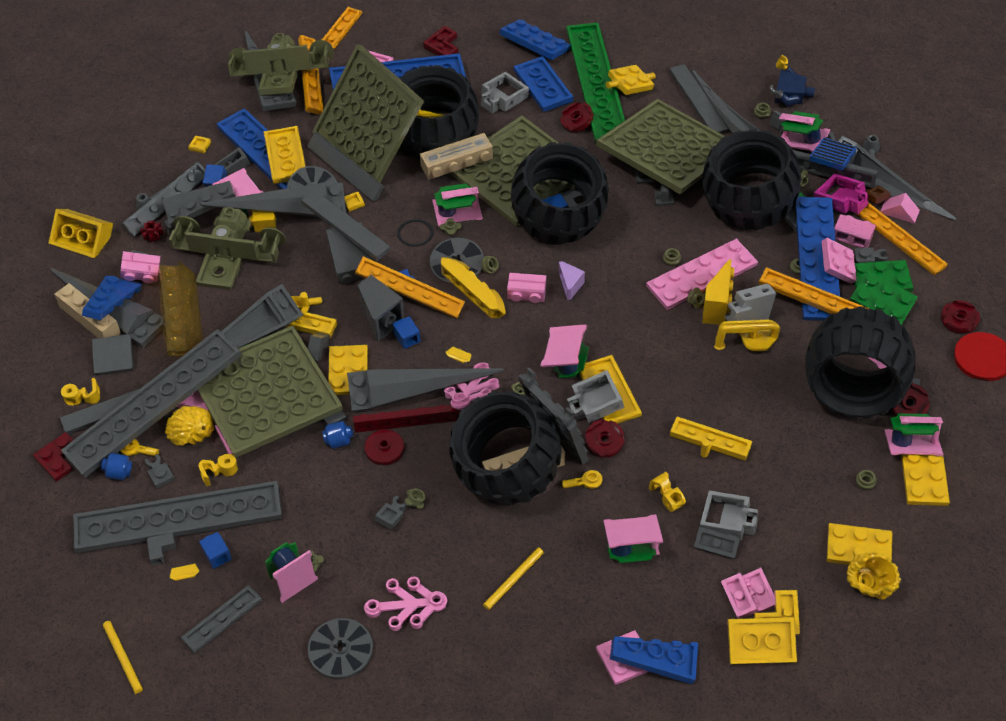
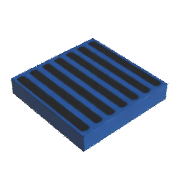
(833, 154)

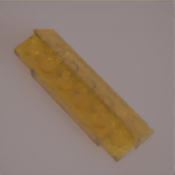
(179, 309)

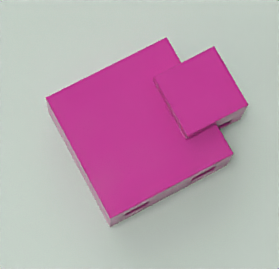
(848, 197)

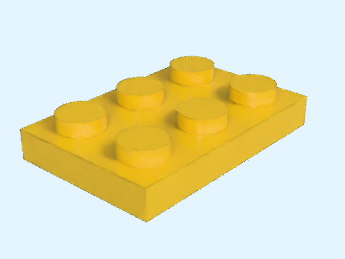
(343, 361)
(925, 479)
(848, 541)
(762, 640)

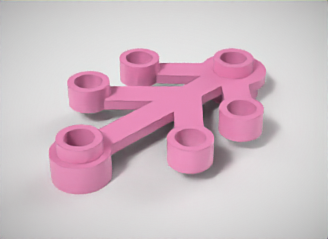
(462, 400)
(408, 604)

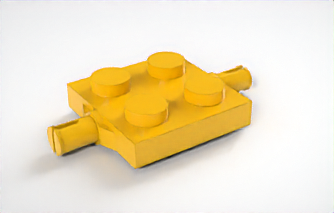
(630, 79)

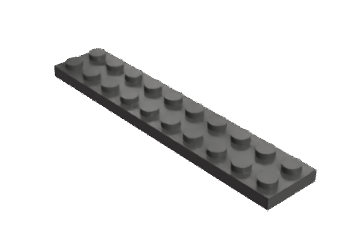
(151, 402)
(178, 515)

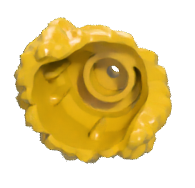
(189, 425)
(873, 575)

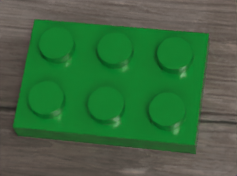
(893, 271)
(881, 294)

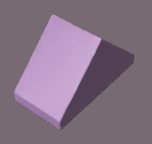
(571, 278)

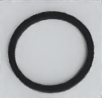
(415, 245)

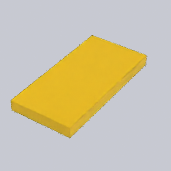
(284, 153)
(608, 363)

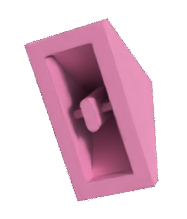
(901, 208)

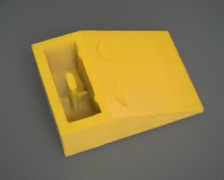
(718, 295)

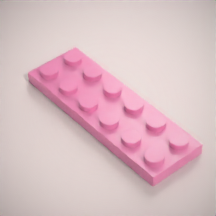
(676, 284)

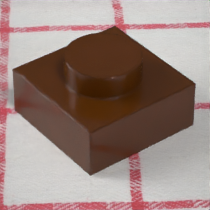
(878, 194)

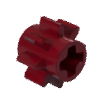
(152, 231)

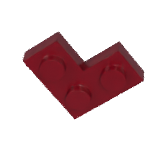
(440, 41)
(51, 457)

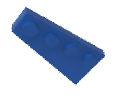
(109, 295)
(663, 658)

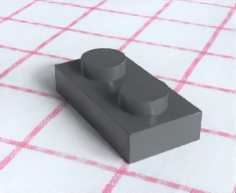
(717, 542)

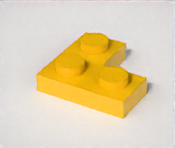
(785, 607)

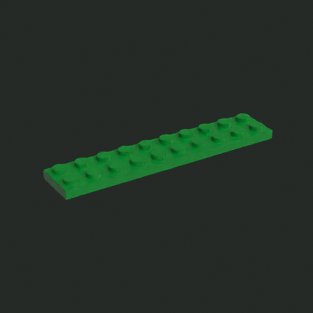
(593, 70)

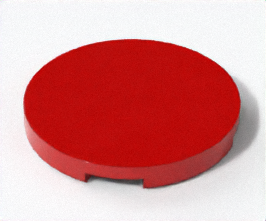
(981, 356)

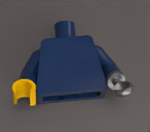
(790, 85)

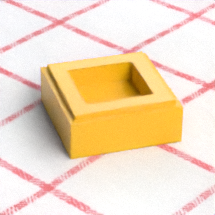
(199, 144)
(353, 201)

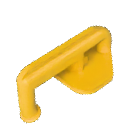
(755, 334)

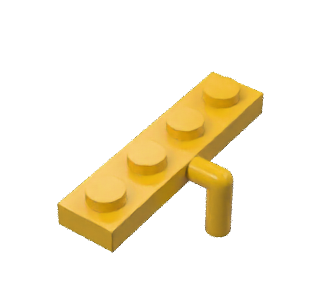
(311, 322)
(710, 439)

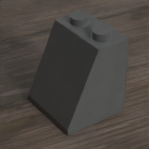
(344, 256)
(380, 306)

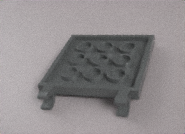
(565, 422)

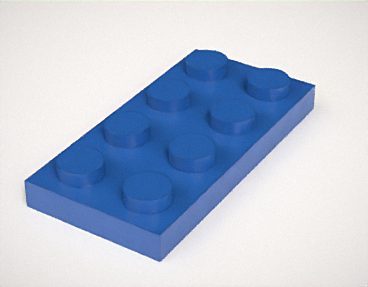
(535, 39)
(543, 84)

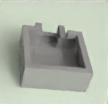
(499, 99)
(754, 307)
(596, 397)
(733, 516)

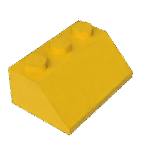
(79, 232)

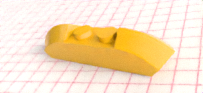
(477, 291)

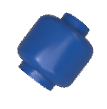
(337, 434)
(117, 466)

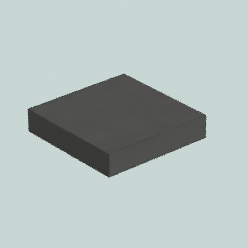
(112, 354)

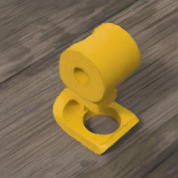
(73, 395)
(226, 465)
(671, 497)

